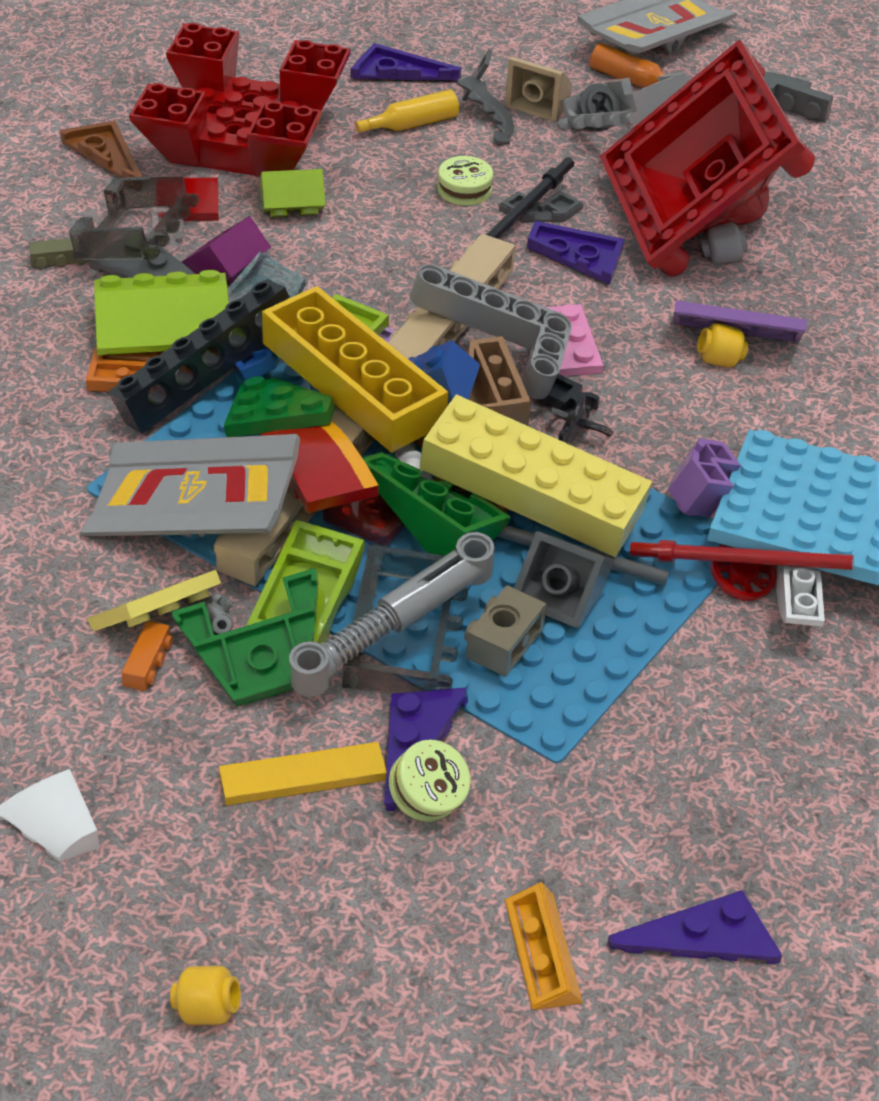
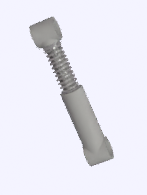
(465, 566)

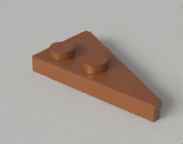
(104, 146)

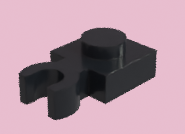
(566, 394)

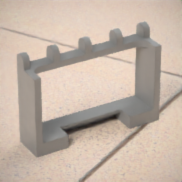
(640, 102)

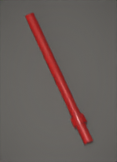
(670, 551)

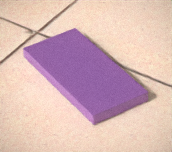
(749, 322)

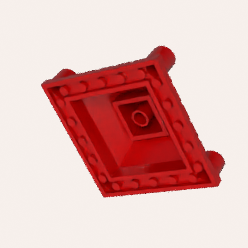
(704, 158)

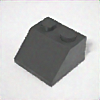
(563, 577)

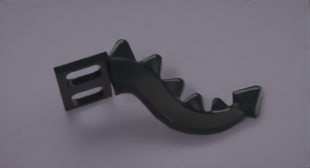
(576, 421)

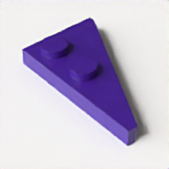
(394, 64)
(419, 718)
(715, 928)

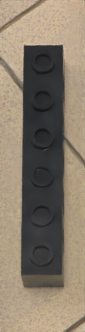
(196, 371)

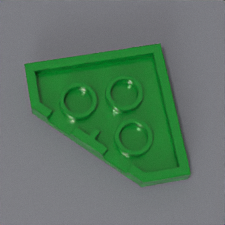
(276, 405)

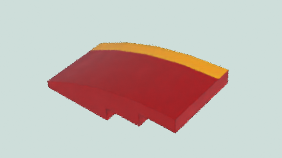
(328, 469)

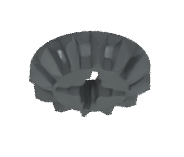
(595, 93)

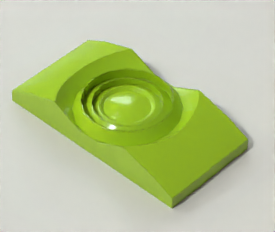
(336, 564)

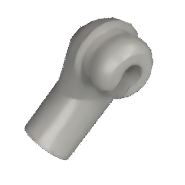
(218, 611)

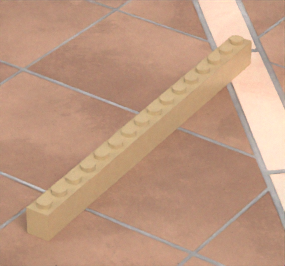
(253, 554)

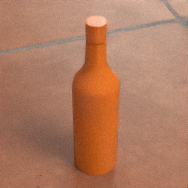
(624, 65)

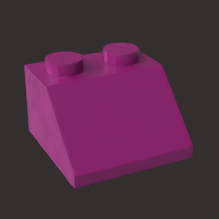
(229, 250)

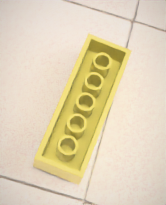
(535, 475)

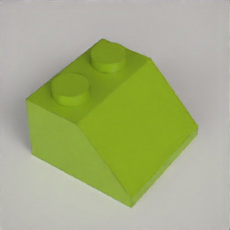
(291, 192)

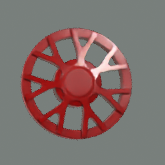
(744, 575)

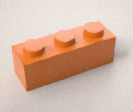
(147, 656)

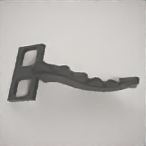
(476, 91)

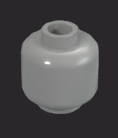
(724, 243)

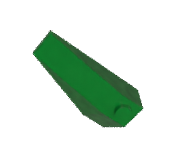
(430, 507)

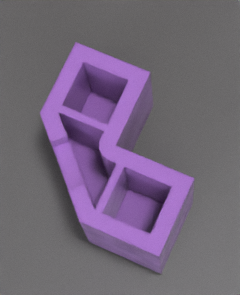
(703, 478)

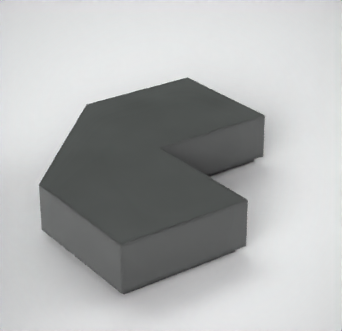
(555, 209)

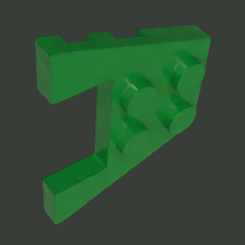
(255, 658)

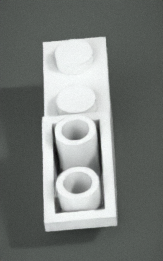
(800, 595)

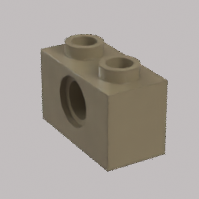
(505, 630)

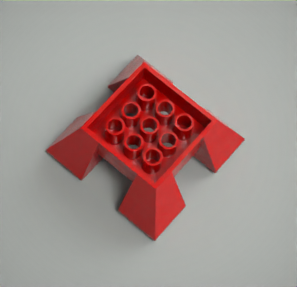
(231, 119)

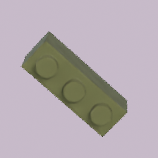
(52, 253)

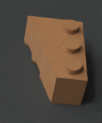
(498, 381)

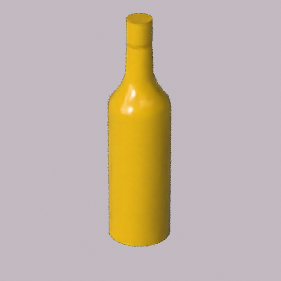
(414, 112)

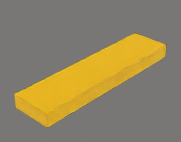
(302, 773)

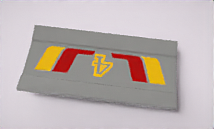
(652, 23)
(194, 486)

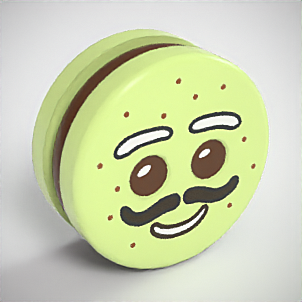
(465, 180)
(429, 780)

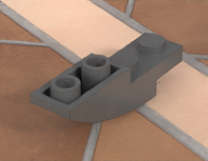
(798, 97)

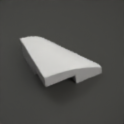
(53, 816)

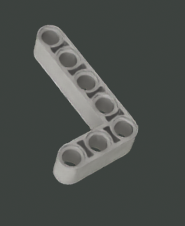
(500, 315)

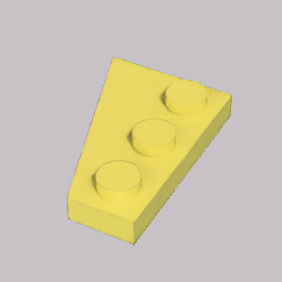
(162, 600)

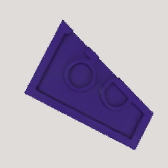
(579, 249)

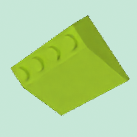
(154, 311)

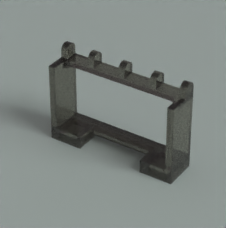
(130, 243)
(390, 679)

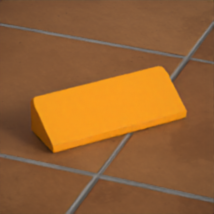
(546, 946)

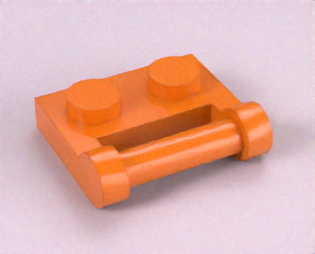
(109, 369)

